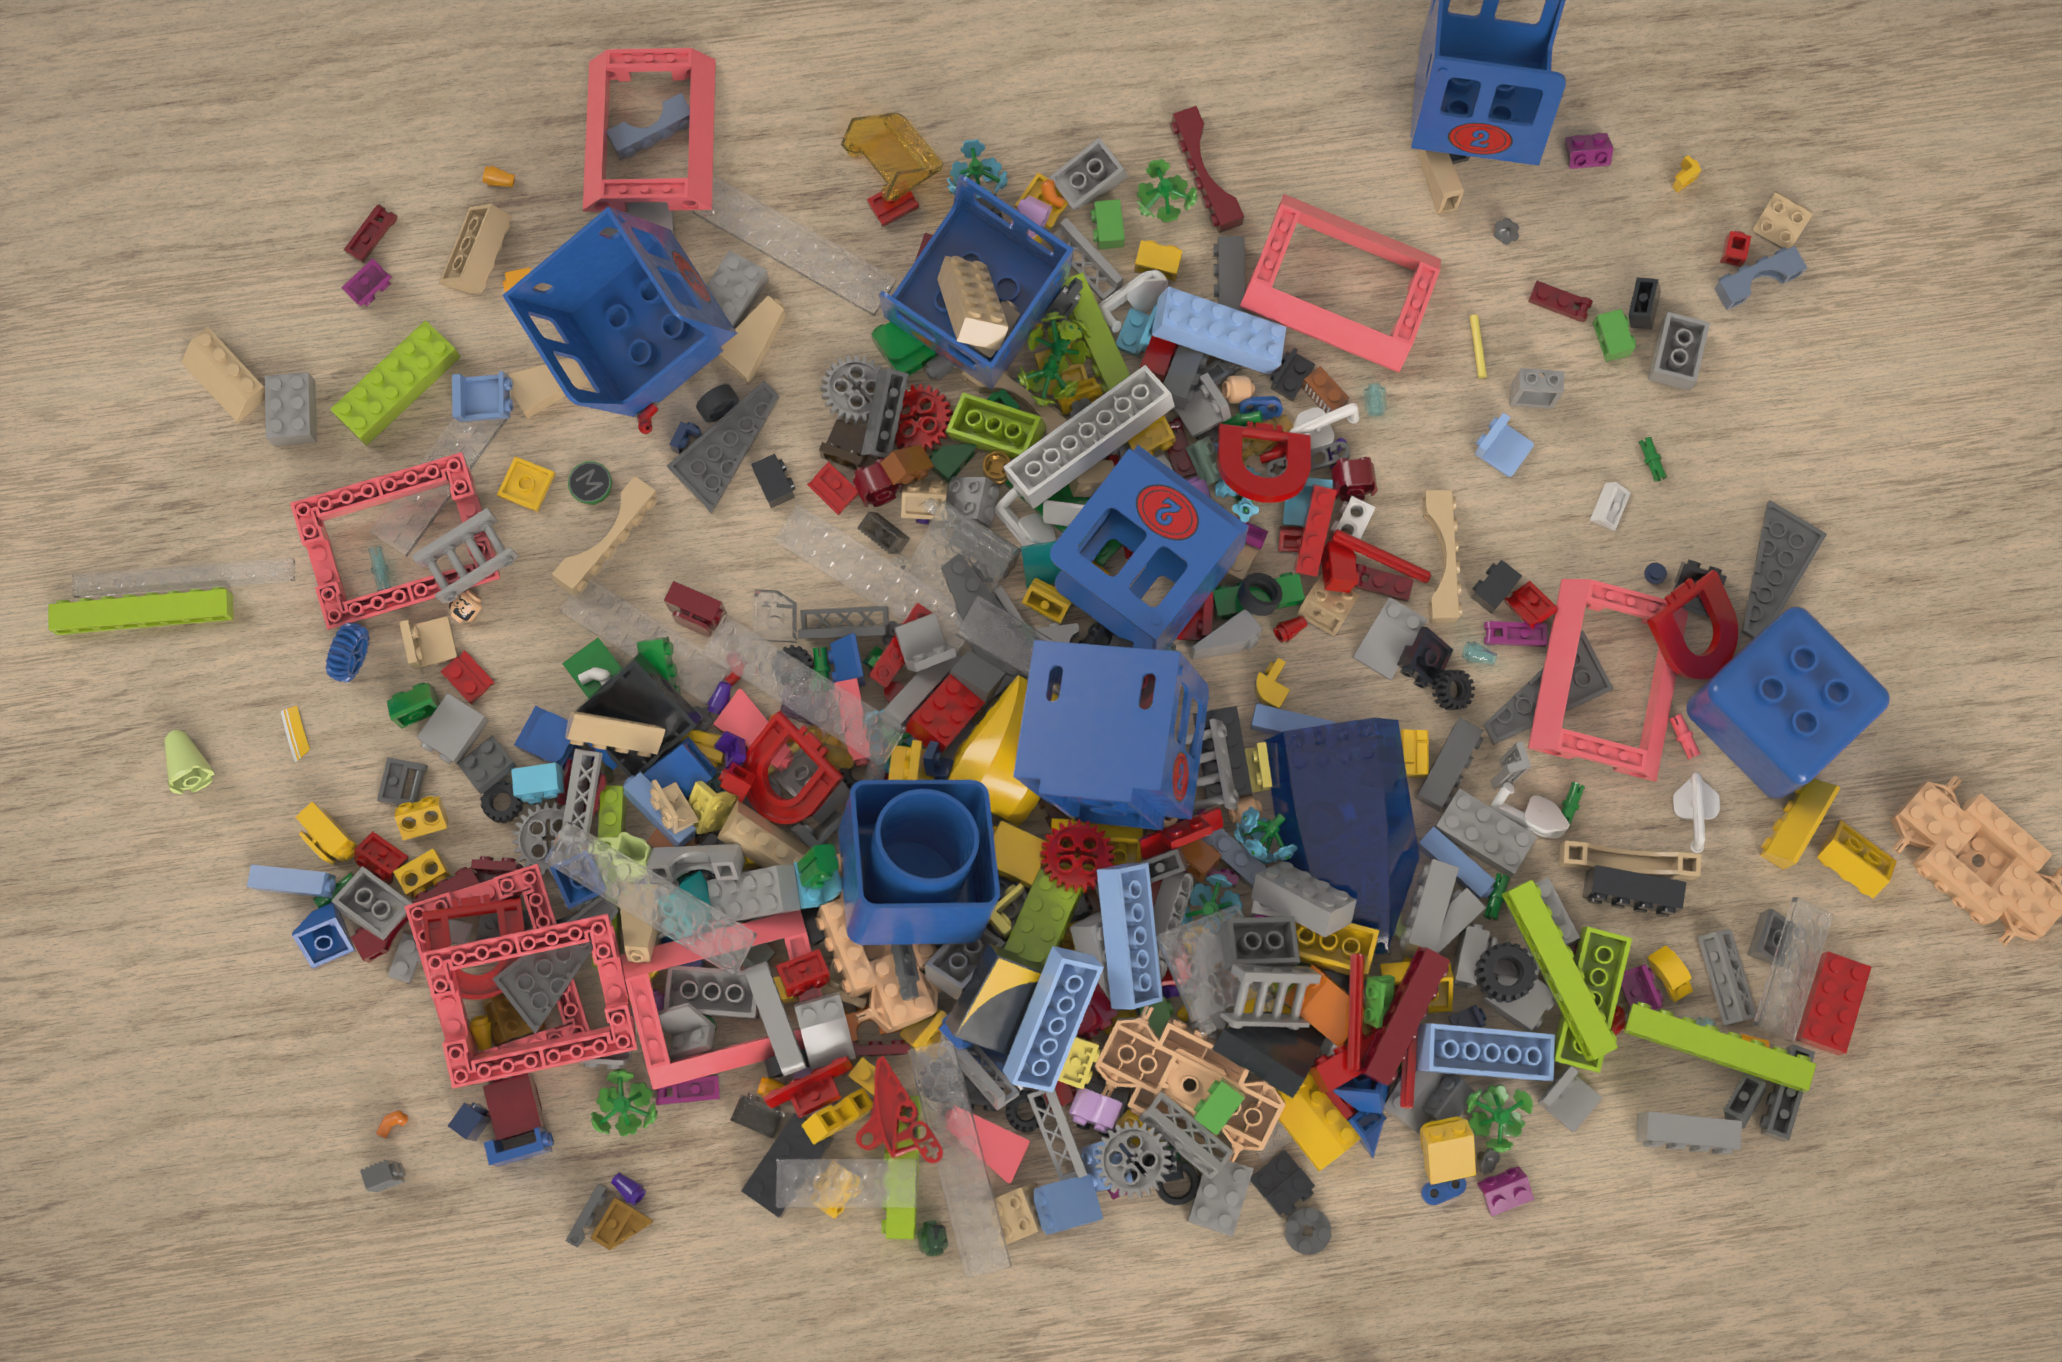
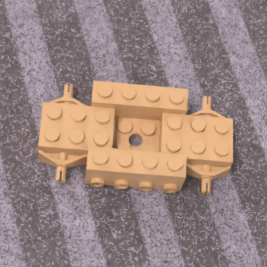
(2010, 857)
(873, 971)
(1156, 1064)

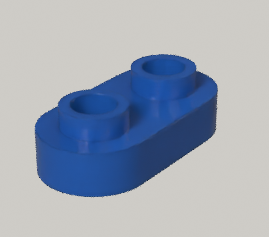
(1262, 403)
(1444, 1190)

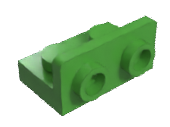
(1378, 998)

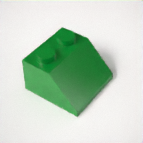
(413, 706)

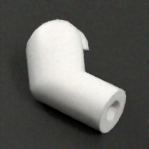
(594, 674)

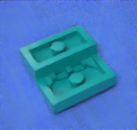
(1038, 563)

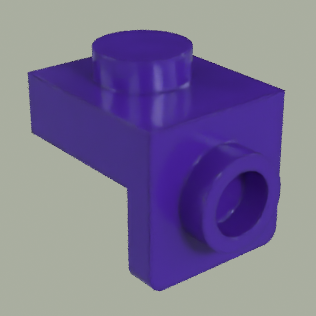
(733, 747)

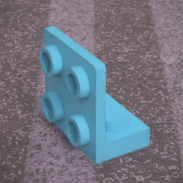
(1136, 332)
(1296, 507)
(816, 897)

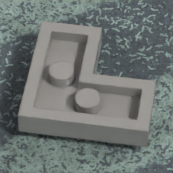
(405, 960)

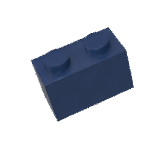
(470, 1121)

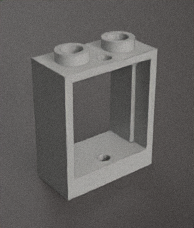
(1535, 391)

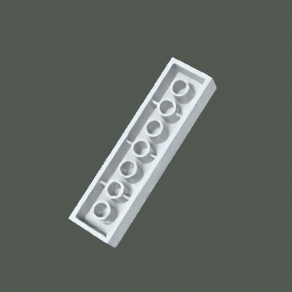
(1089, 436)

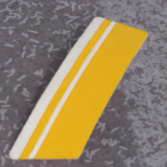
(295, 732)

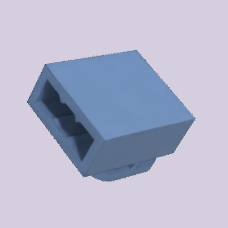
(1067, 1204)

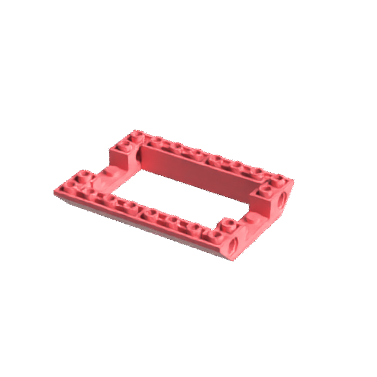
(679, 193)
(1325, 325)
(314, 510)
(1547, 729)
(530, 884)
(671, 954)
(471, 1069)

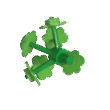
(1167, 187)
(611, 1100)
(1508, 1122)

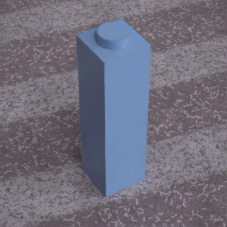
(1276, 720)
(637, 790)
(1469, 875)
(291, 881)

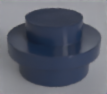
(1655, 573)

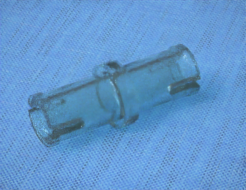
(379, 568)

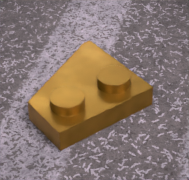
(619, 1224)

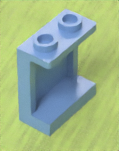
(481, 397)

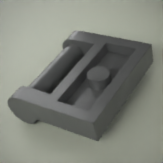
(395, 781)

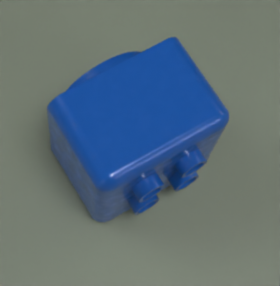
(1788, 703)
(918, 862)

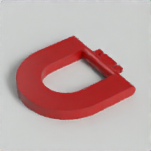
(1256, 487)
(1723, 621)
(814, 792)
(438, 936)

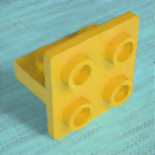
(908, 763)
(925, 1031)

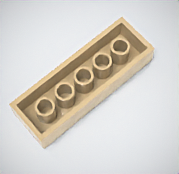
(972, 303)

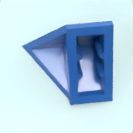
(1369, 1128)

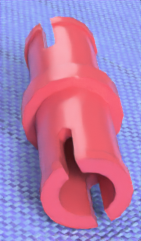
(1684, 736)

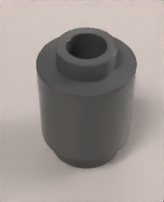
(938, 367)

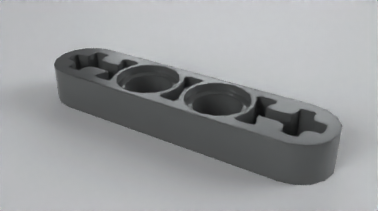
(1323, 449)

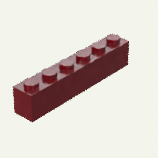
(1404, 1016)

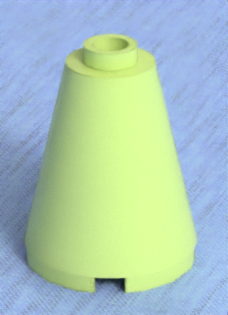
(185, 764)

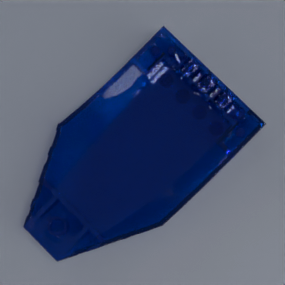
(1349, 814)

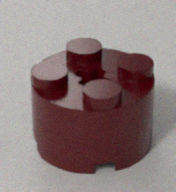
(1354, 478)
(875, 485)

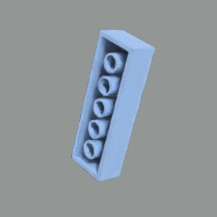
(1219, 330)
(1129, 935)
(1052, 1019)
(1485, 1052)

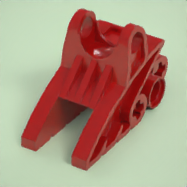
(886, 1113)

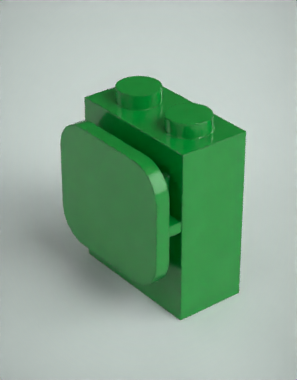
(900, 349)
(591, 656)

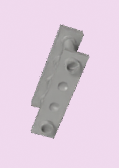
(446, 546)
(1230, 796)
(1266, 975)

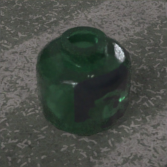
(932, 1238)

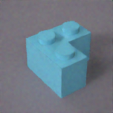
(537, 782)

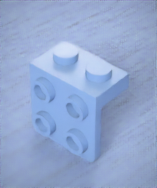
(1503, 446)
(1088, 1156)

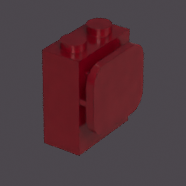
(694, 609)
(1097, 1015)
(514, 1106)

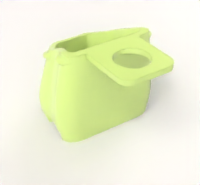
(631, 846)

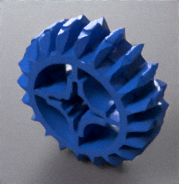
(347, 652)

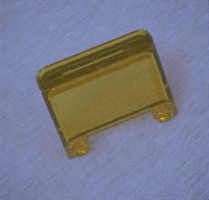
(893, 150)

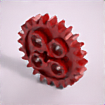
(916, 400)
(1077, 836)

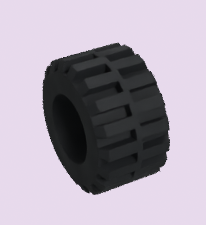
(1522, 962)

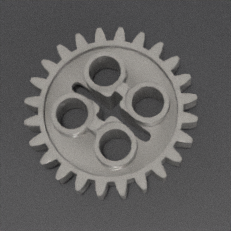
(842, 400)
(528, 841)
(1117, 1173)

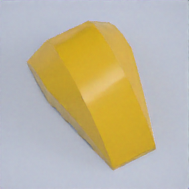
(991, 756)

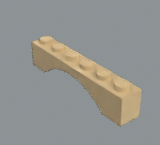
(1051, 416)
(1438, 512)
(578, 569)
(1660, 864)

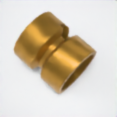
(994, 467)

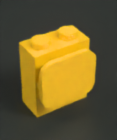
(325, 834)
(1017, 854)
(1448, 1149)

